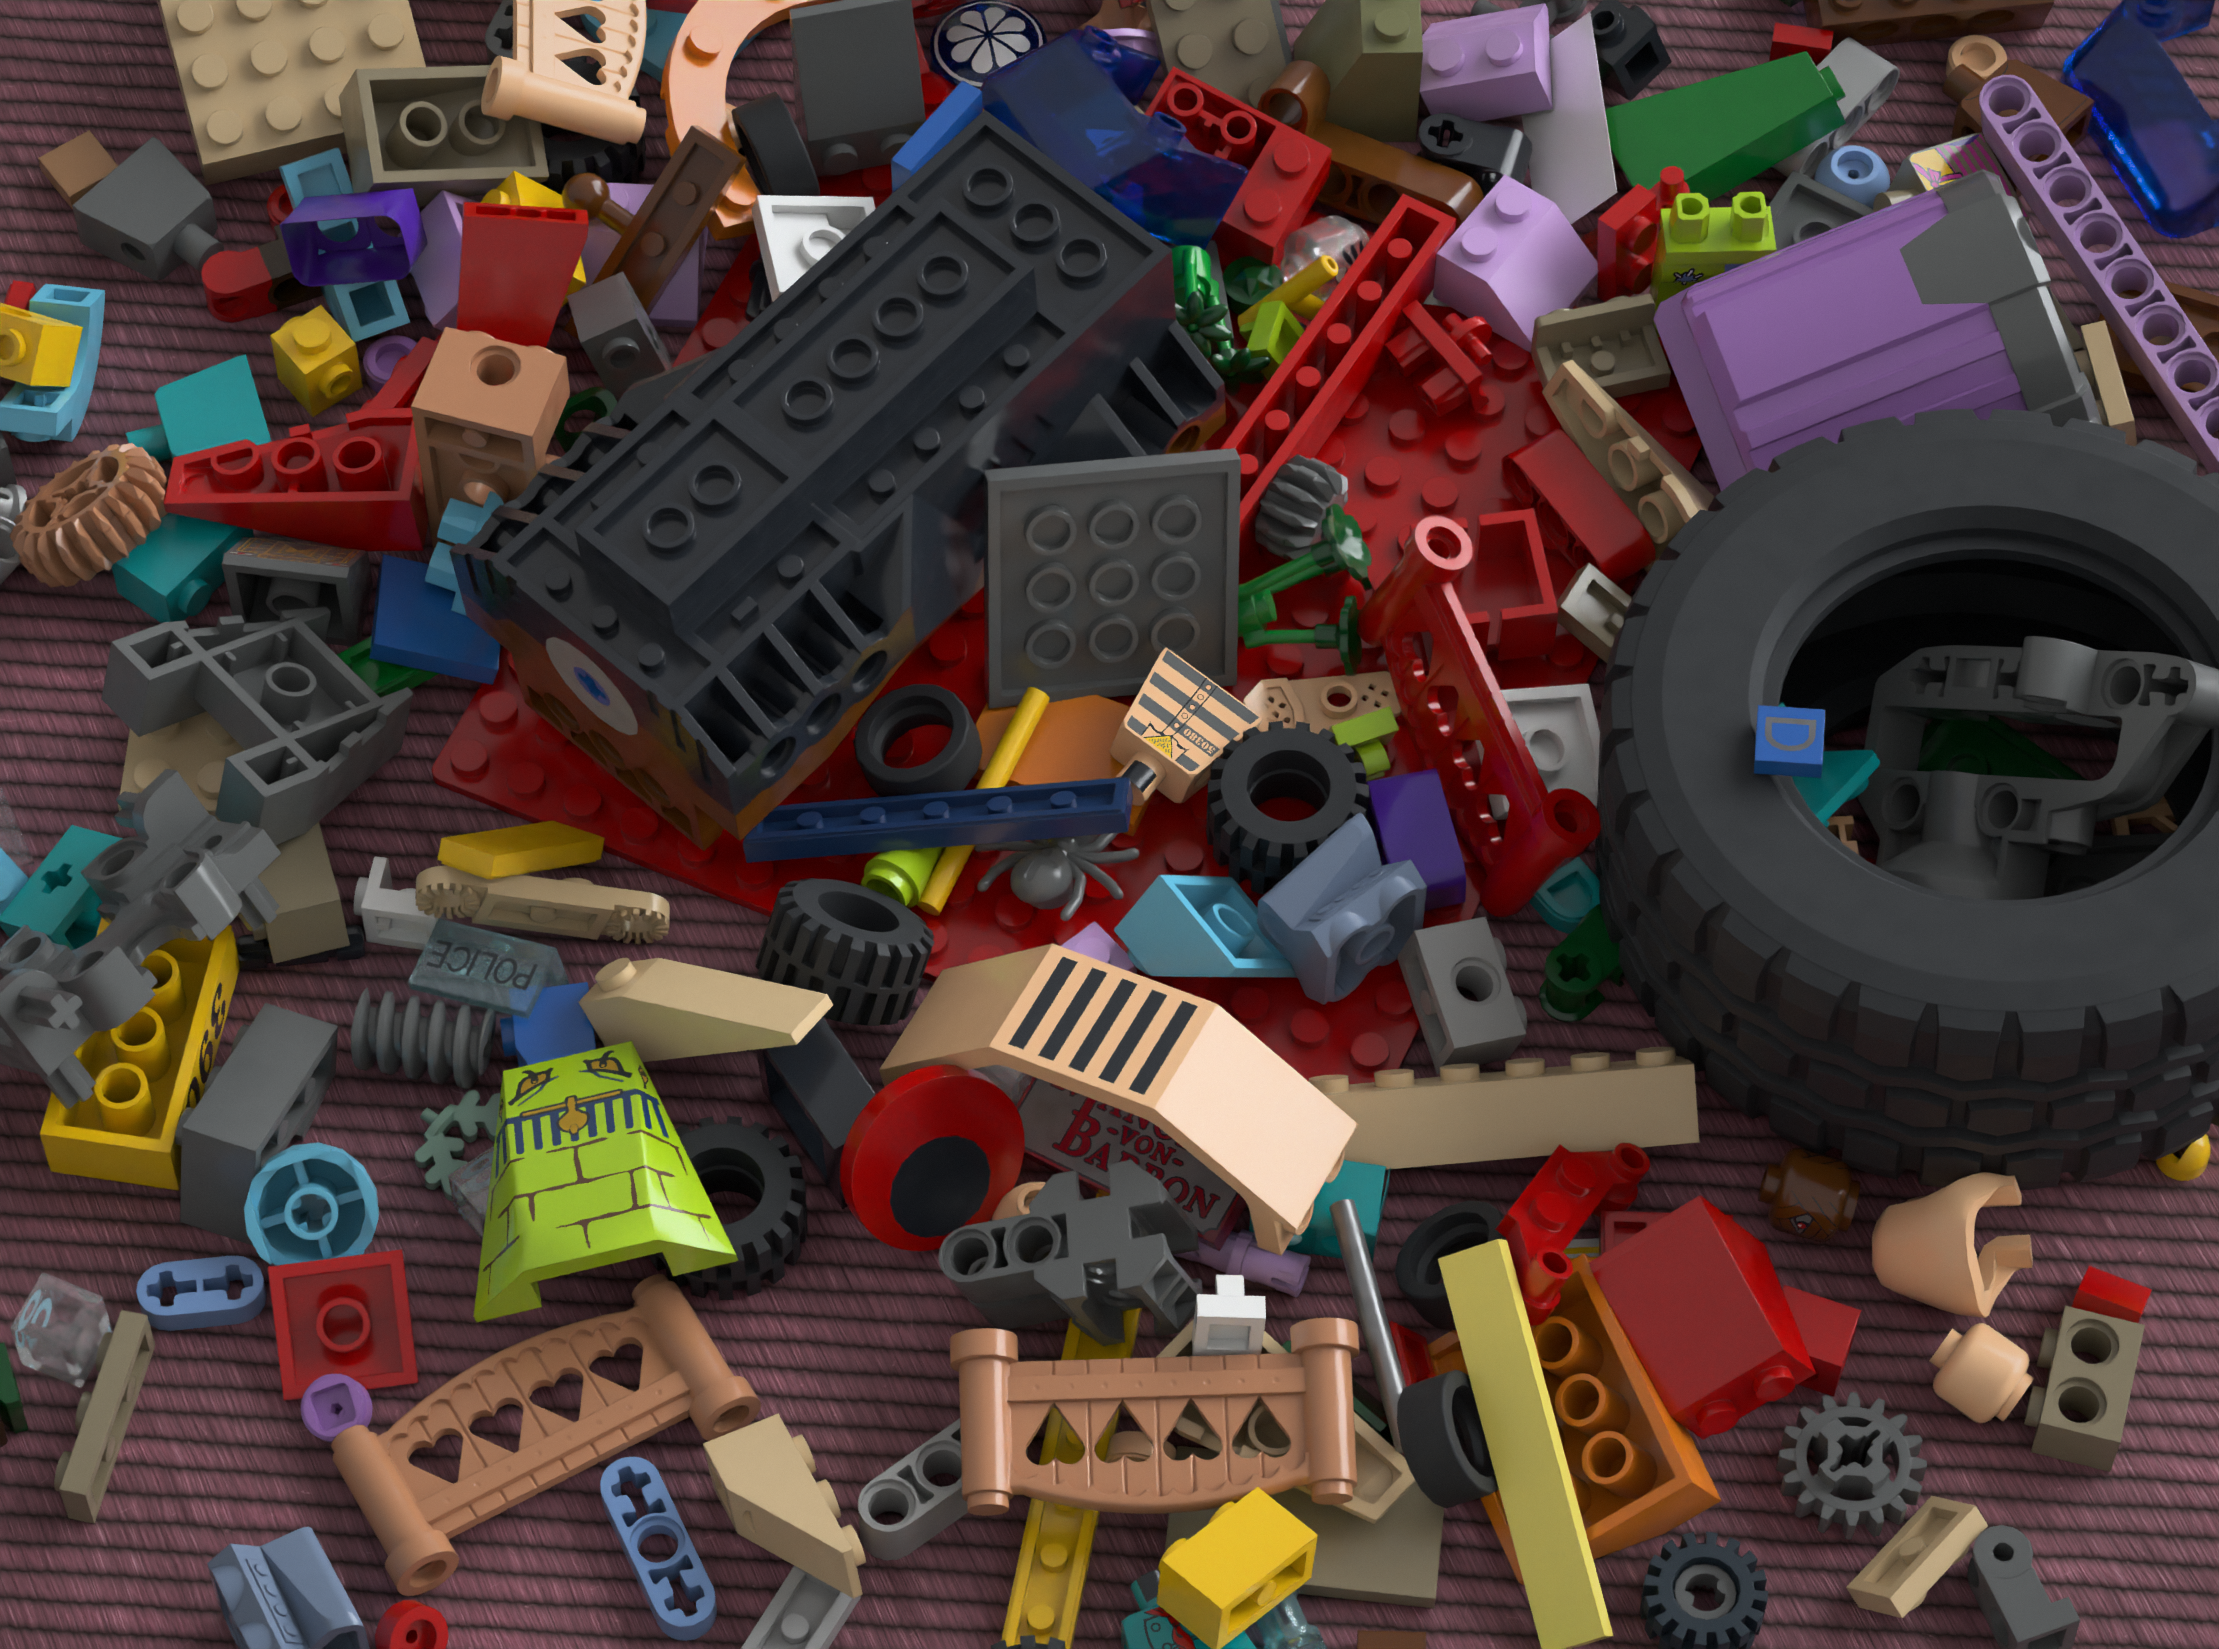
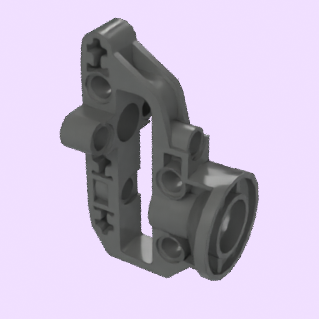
(1998, 832)

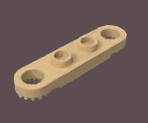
(544, 905)

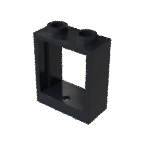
(816, 1096)

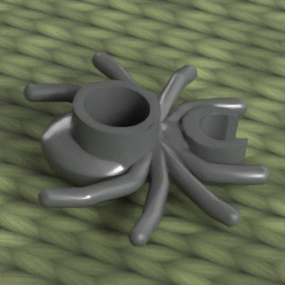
(1047, 869)

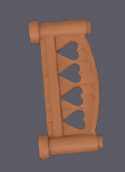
(1009, 1400)
(420, 1512)

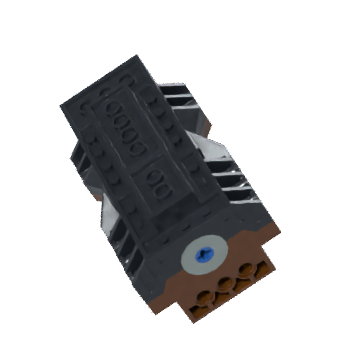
(805, 506)

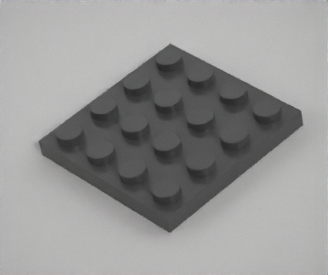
(1106, 570)

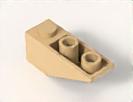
(778, 1504)

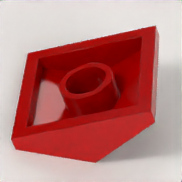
(343, 1320)

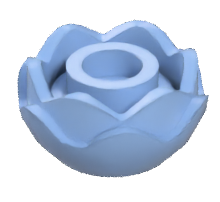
(1854, 162)

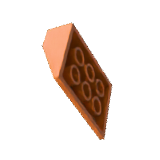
(1623, 1450)

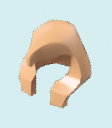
(1929, 1249)

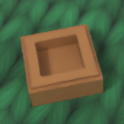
(77, 166)

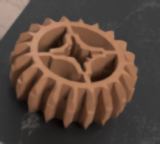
(91, 515)

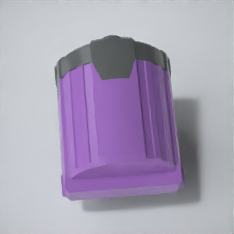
(1874, 323)

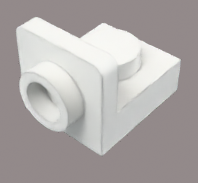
(391, 914)

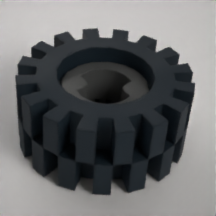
(1735, 1585)

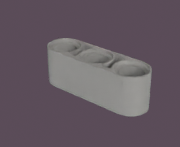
(1867, 86)
(907, 1491)

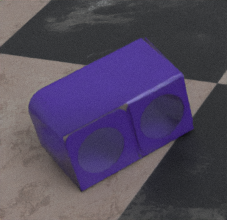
(350, 260)
(1415, 824)

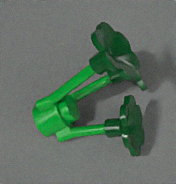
(1338, 552)

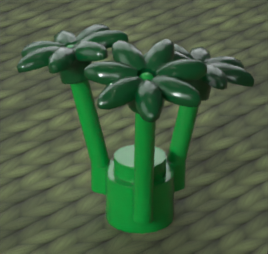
(1193, 288)

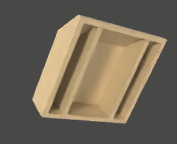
(270, 73)

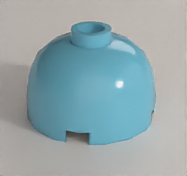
(311, 1205)

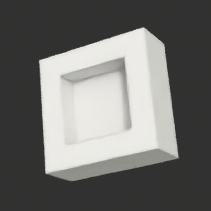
(1229, 1320)

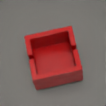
(1507, 588)

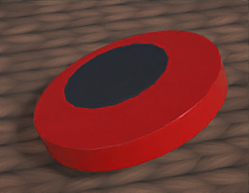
(931, 1156)

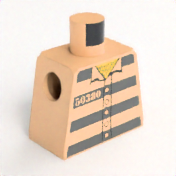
(1177, 730)

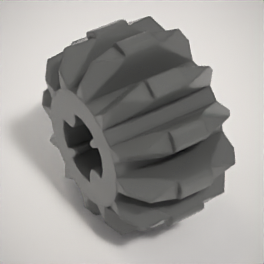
(1296, 505)

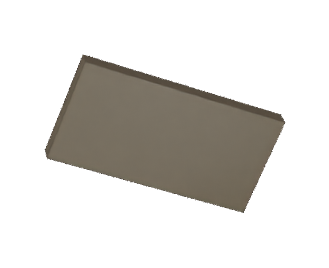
(1353, 1557)

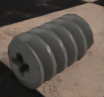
(421, 1041)

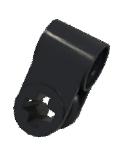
(1476, 148)

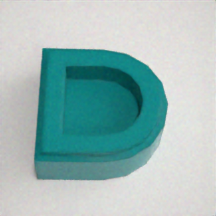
(1567, 896)

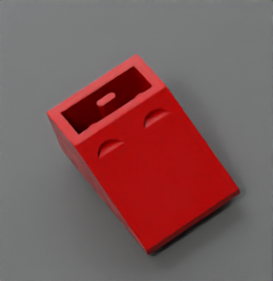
(1282, 164)

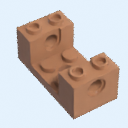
(482, 434)

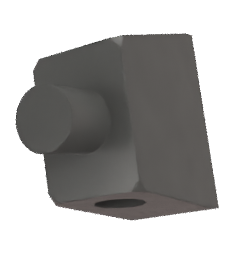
(149, 214)

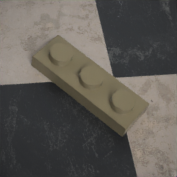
(104, 1416)

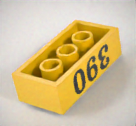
(147, 1070)

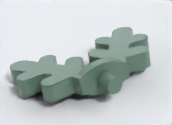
(441, 1149)

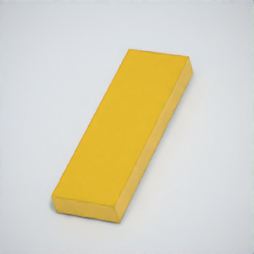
(520, 849)

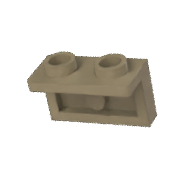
(1607, 341)

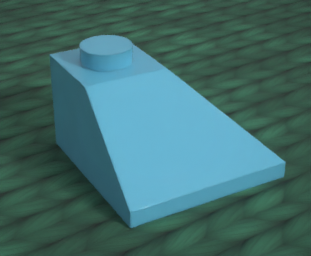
(1199, 931)

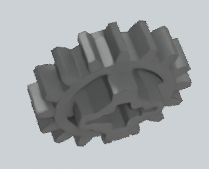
(1852, 1492)

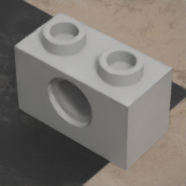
(1453, 1026)

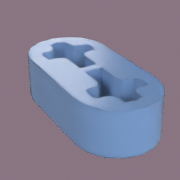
(201, 1293)

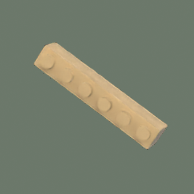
(1518, 1110)

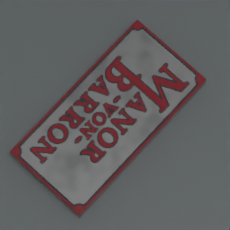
(1086, 1135)

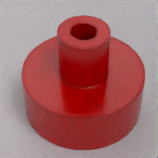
(411, 1626)

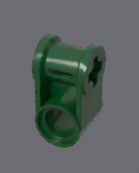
(1578, 969)

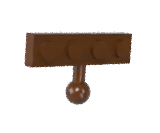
(667, 221)

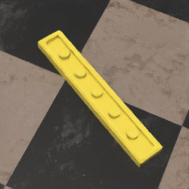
(1525, 1446)

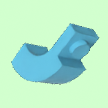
(357, 307)
(58, 411)

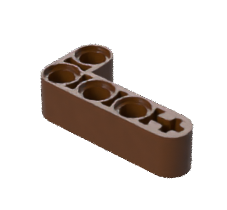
(1362, 167)

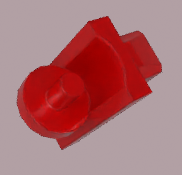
(1456, 376)

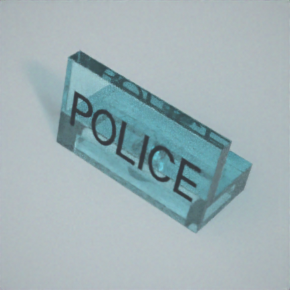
(486, 968)

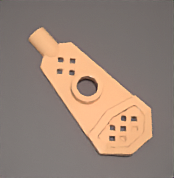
(1308, 703)

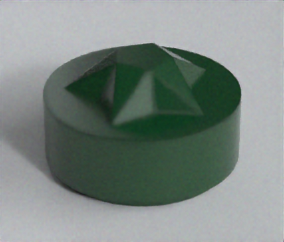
(1248, 282)

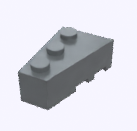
(251, 1113)

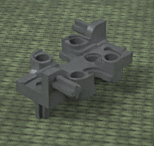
(170, 882)

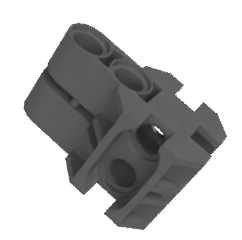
(1081, 1258)

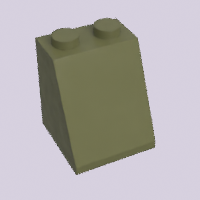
(1371, 62)

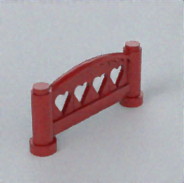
(1540, 824)

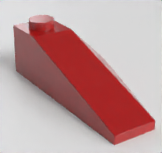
(328, 486)

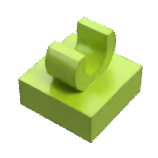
(1272, 334)
(1367, 737)

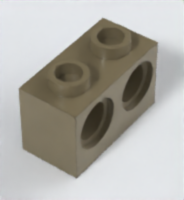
(2092, 1389)

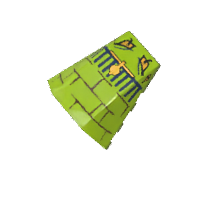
(587, 1180)

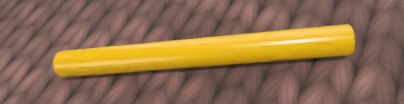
(995, 775)

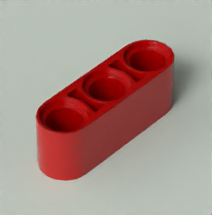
(1578, 507)

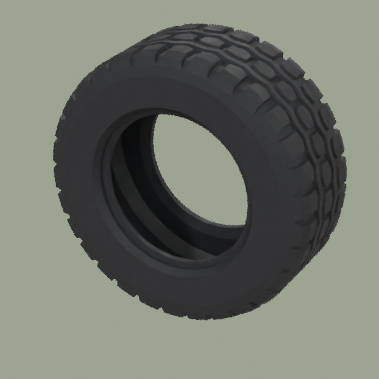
(1797, 968)

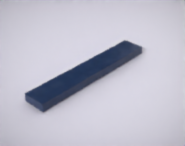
(942, 819)

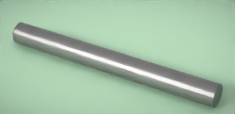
(1370, 1309)

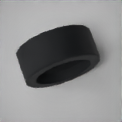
(775, 148)
(907, 710)
(1438, 1236)
(1445, 1440)

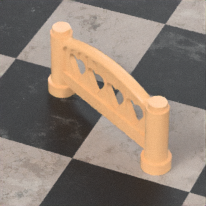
(549, 91)

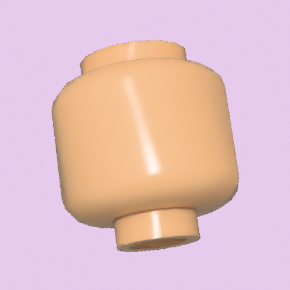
(1981, 1373)

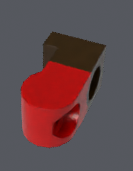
(256, 280)

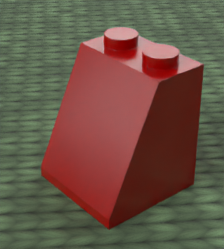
(1704, 1316)

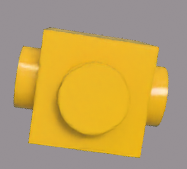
(316, 360)

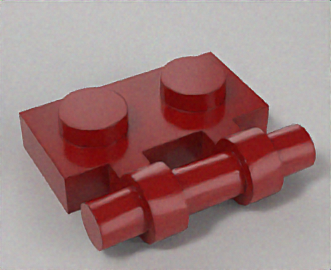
(1630, 235)

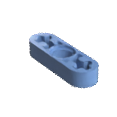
(653, 1576)

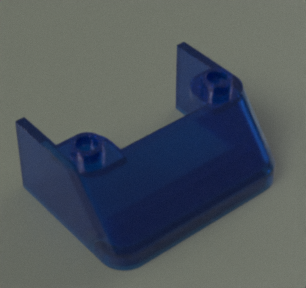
(1079, 110)
(2149, 115)

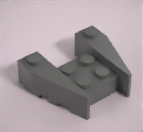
(280, 693)

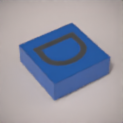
(1789, 741)

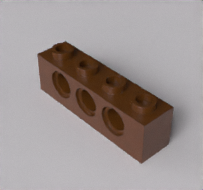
(1919, 20)

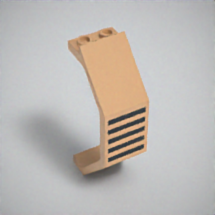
(1146, 1054)

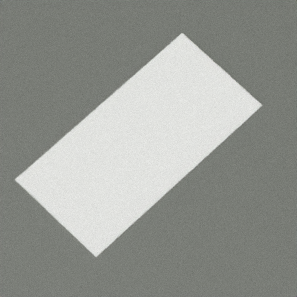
(1571, 141)

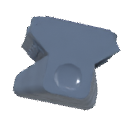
(1342, 912)
(285, 1596)

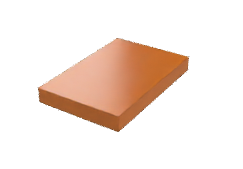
(1066, 745)

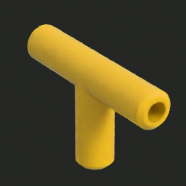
(1297, 291)

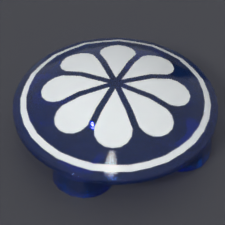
(981, 39)

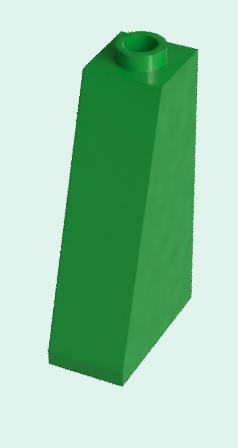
(1726, 124)

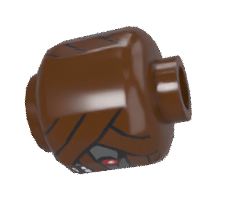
(1809, 1195)

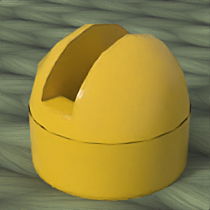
(2191, 1163)

